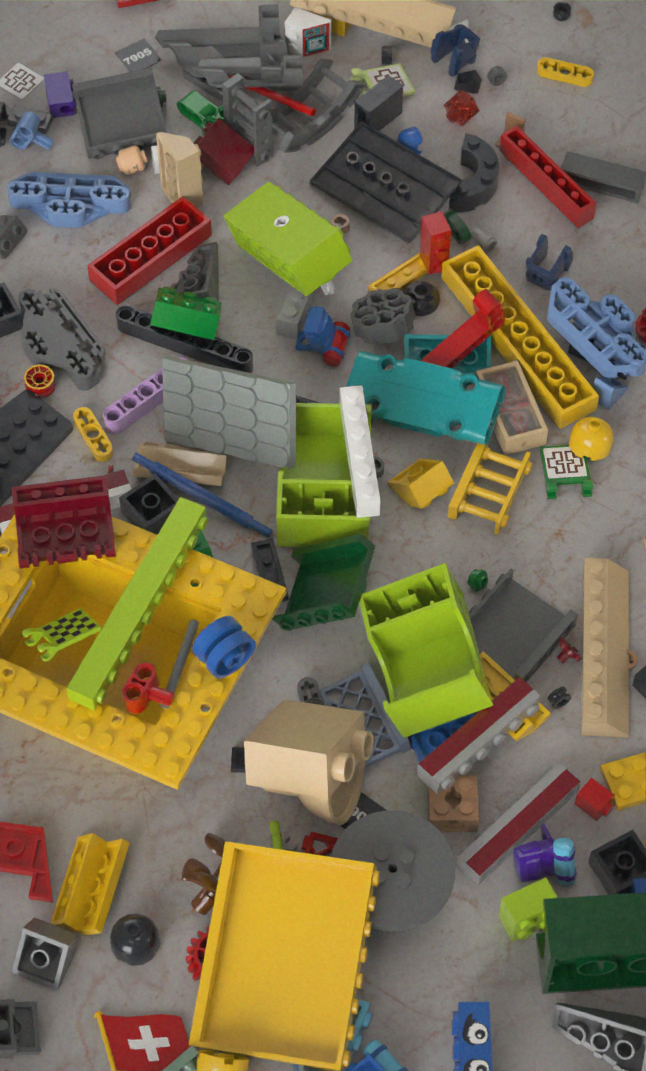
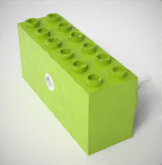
(289, 239)

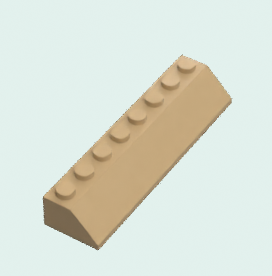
(404, 19)
(604, 649)

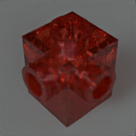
(461, 108)

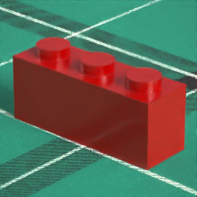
(434, 242)

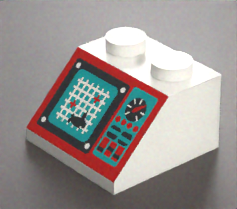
(307, 33)

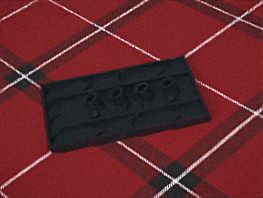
(394, 191)

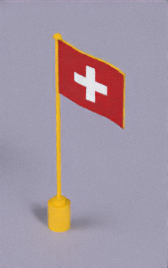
(142, 1041)

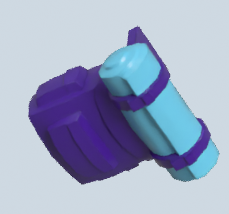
(546, 859)

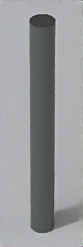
(181, 658)

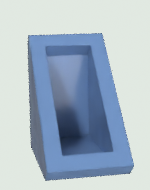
(609, 391)

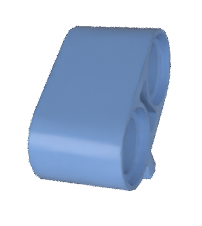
(27, 131)

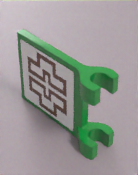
(564, 468)

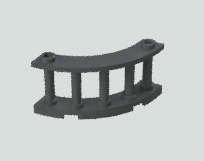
(322, 124)

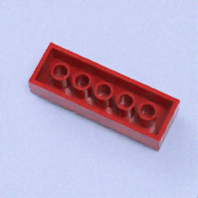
(149, 250)

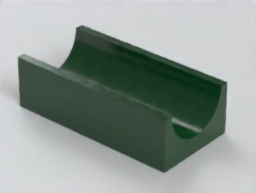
(593, 943)

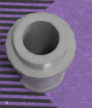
(488, 242)

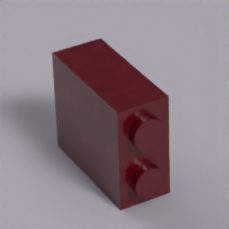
(223, 150)

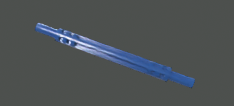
(202, 494)

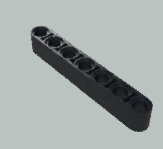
(216, 351)

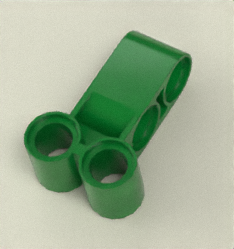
(199, 109)

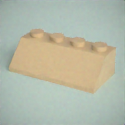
(180, 168)

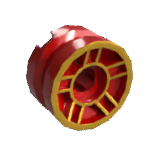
(40, 380)

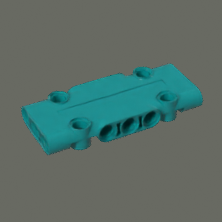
(428, 397)

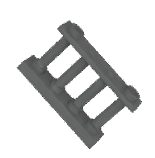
(234, 116)

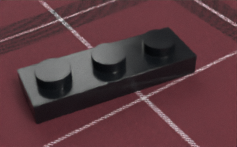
(268, 563)

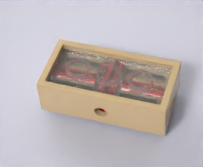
(519, 418)

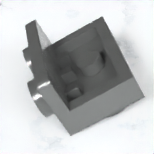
(11, 233)

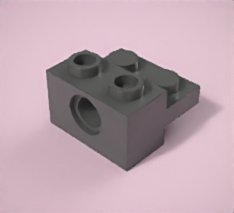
(25, 1036)

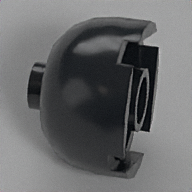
(134, 939)

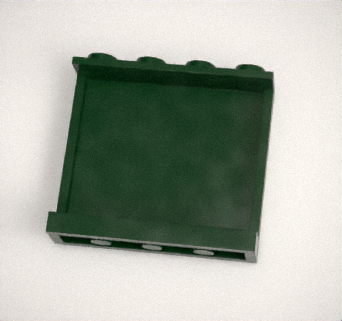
(327, 582)

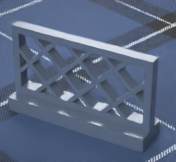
(377, 697)

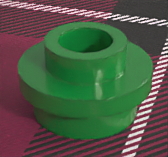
(477, 579)

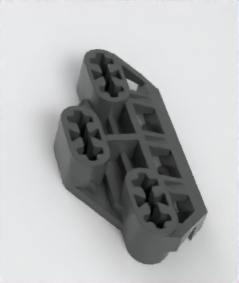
(55, 343)

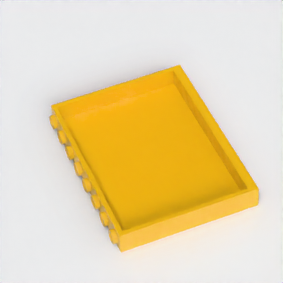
(285, 956)

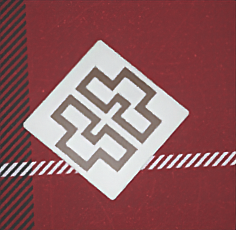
(20, 80)

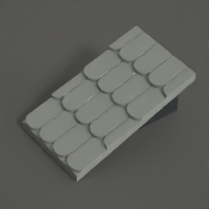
(229, 412)

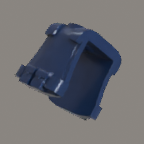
(454, 41)
(547, 278)

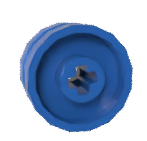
(224, 646)

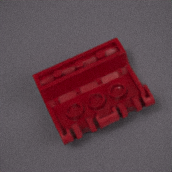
(63, 521)

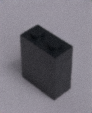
(380, 104)

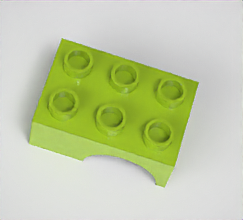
(317, 494)
(425, 650)

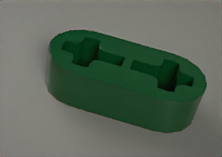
(458, 228)

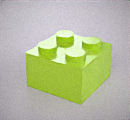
(523, 909)

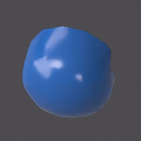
(411, 139)

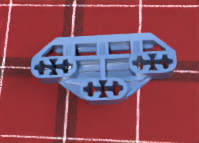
(69, 198)
(605, 321)

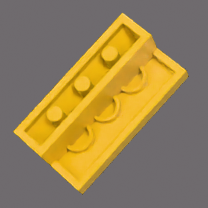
(497, 682)
(89, 884)

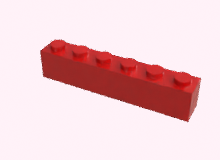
(547, 176)

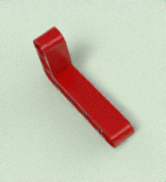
(485, 321)

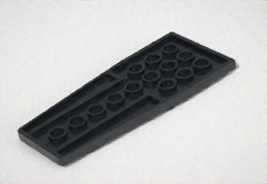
(27, 438)

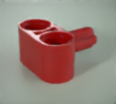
(144, 689)

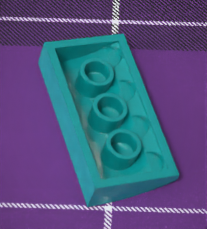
(419, 345)

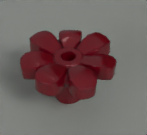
(568, 651)

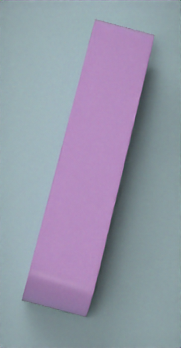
(138, 400)

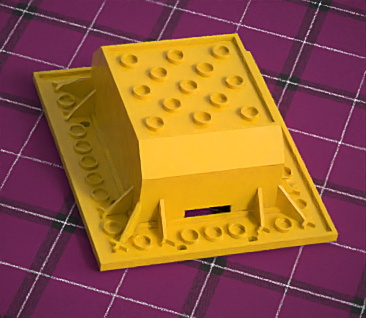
(158, 740)

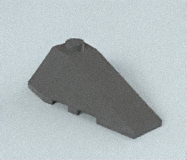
(201, 273)
(608, 1034)

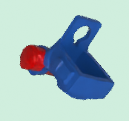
(324, 336)

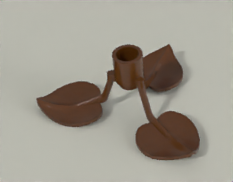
(200, 874)

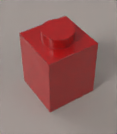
(595, 799)

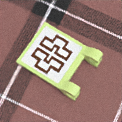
(375, 75)

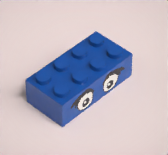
(473, 1037)

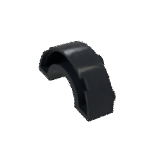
(480, 187)

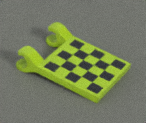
(62, 632)

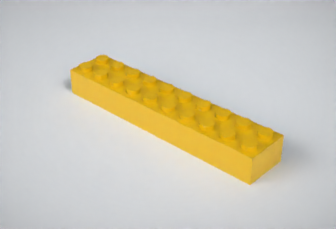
(522, 337)

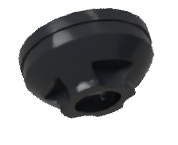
(423, 304)

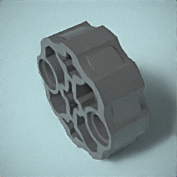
(382, 316)

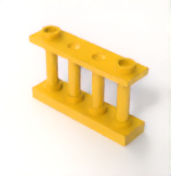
(467, 486)

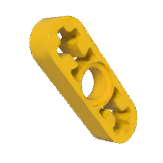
(580, 71)
(93, 425)

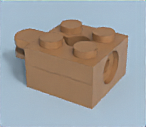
(455, 808)

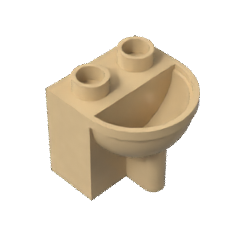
(312, 756)

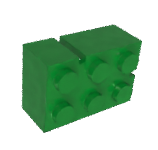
(186, 313)

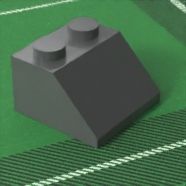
(45, 953)

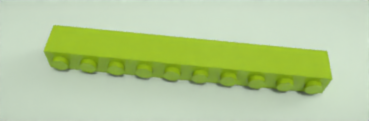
(137, 604)

